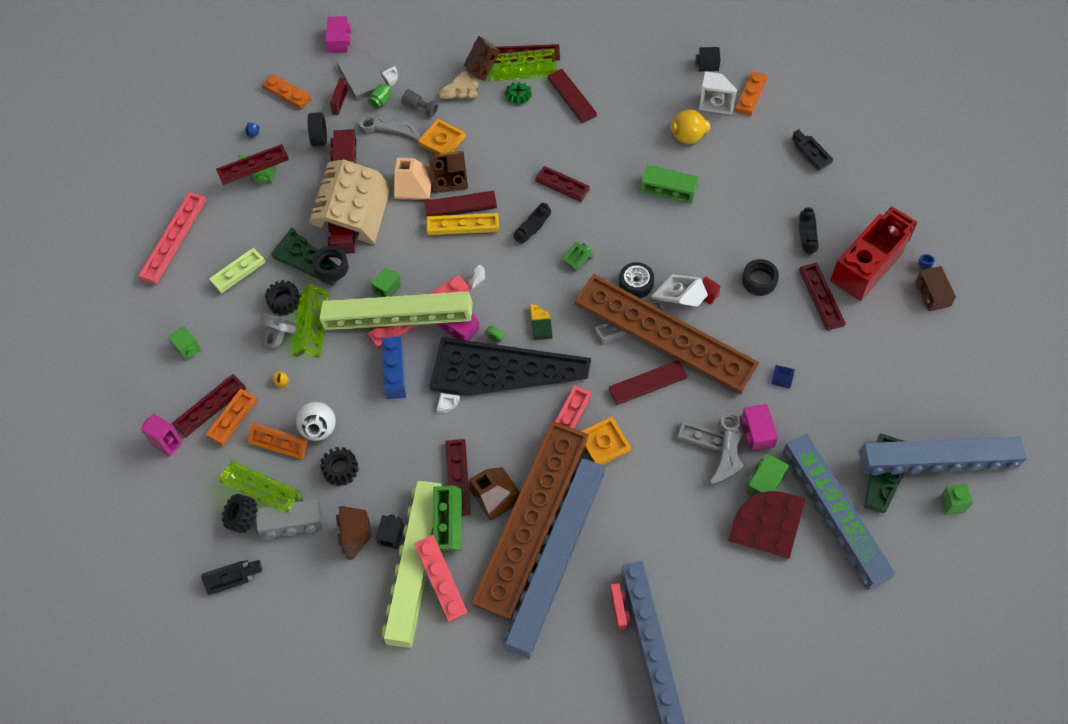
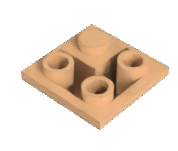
(412, 180)

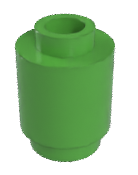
(380, 96)

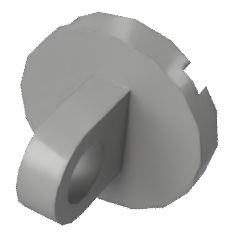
(276, 329)

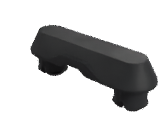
(533, 223)
(808, 230)

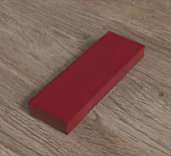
(562, 183)

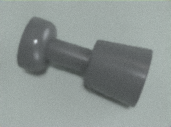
(414, 100)

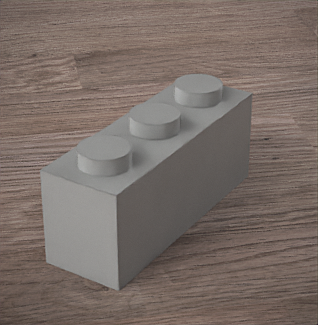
(302, 517)

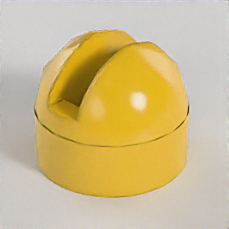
(283, 379)

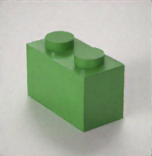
(768, 475)

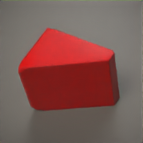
(712, 290)

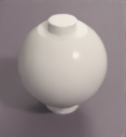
(315, 421)

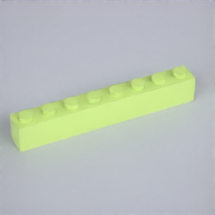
(396, 310)
(410, 572)

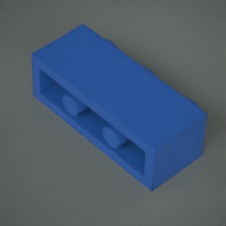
(393, 367)

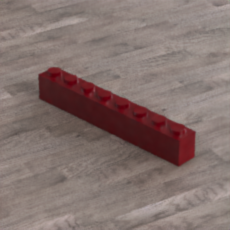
(344, 147)

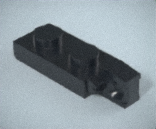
(811, 150)
(230, 576)

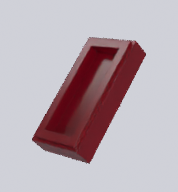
(338, 96)

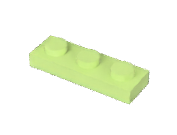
(237, 270)

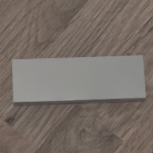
(700, 437)

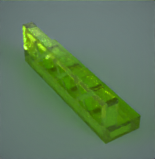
(523, 68)
(305, 319)
(260, 482)

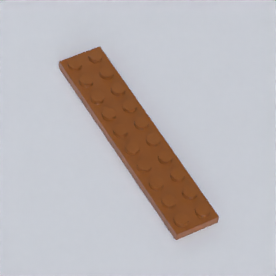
(667, 333)
(530, 521)

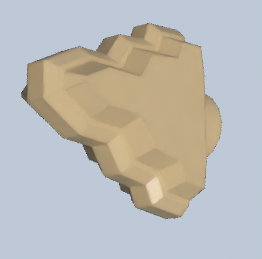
(460, 87)

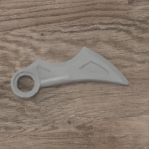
(402, 127)
(729, 461)

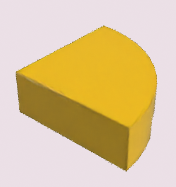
(538, 313)

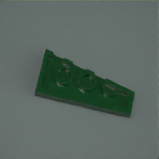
(298, 253)
(883, 486)

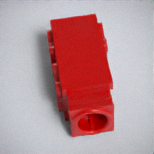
(873, 253)

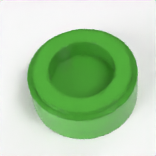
(494, 334)

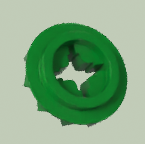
(524, 96)

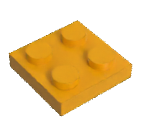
(441, 138)
(606, 441)

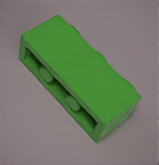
(669, 184)
(447, 517)

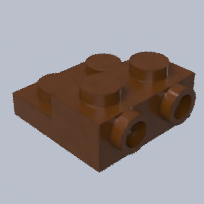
(481, 58)

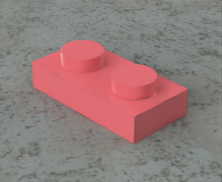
(618, 598)

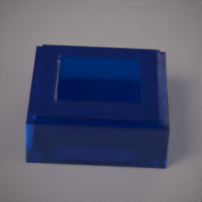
(782, 376)

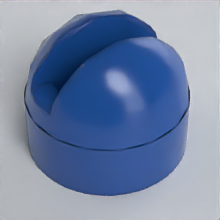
(252, 129)
(926, 261)

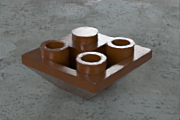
(448, 171)
(494, 491)
(354, 530)

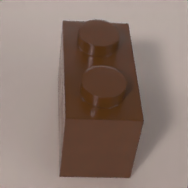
(935, 288)

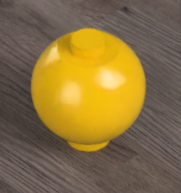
(689, 126)

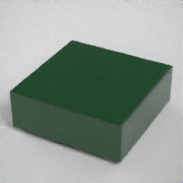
(542, 329)

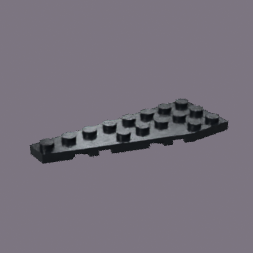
(482, 368)

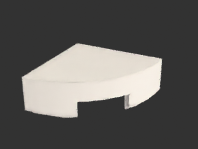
(390, 76)
(478, 277)
(447, 402)

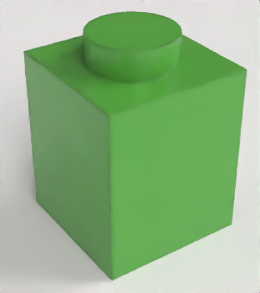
(386, 283)
(184, 342)
(956, 499)

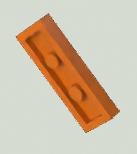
(286, 91)
(751, 93)
(231, 417)
(277, 440)

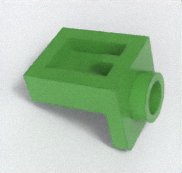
(578, 255)

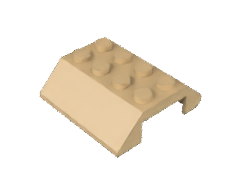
(352, 199)

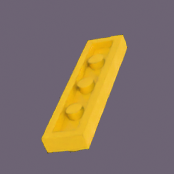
(462, 224)

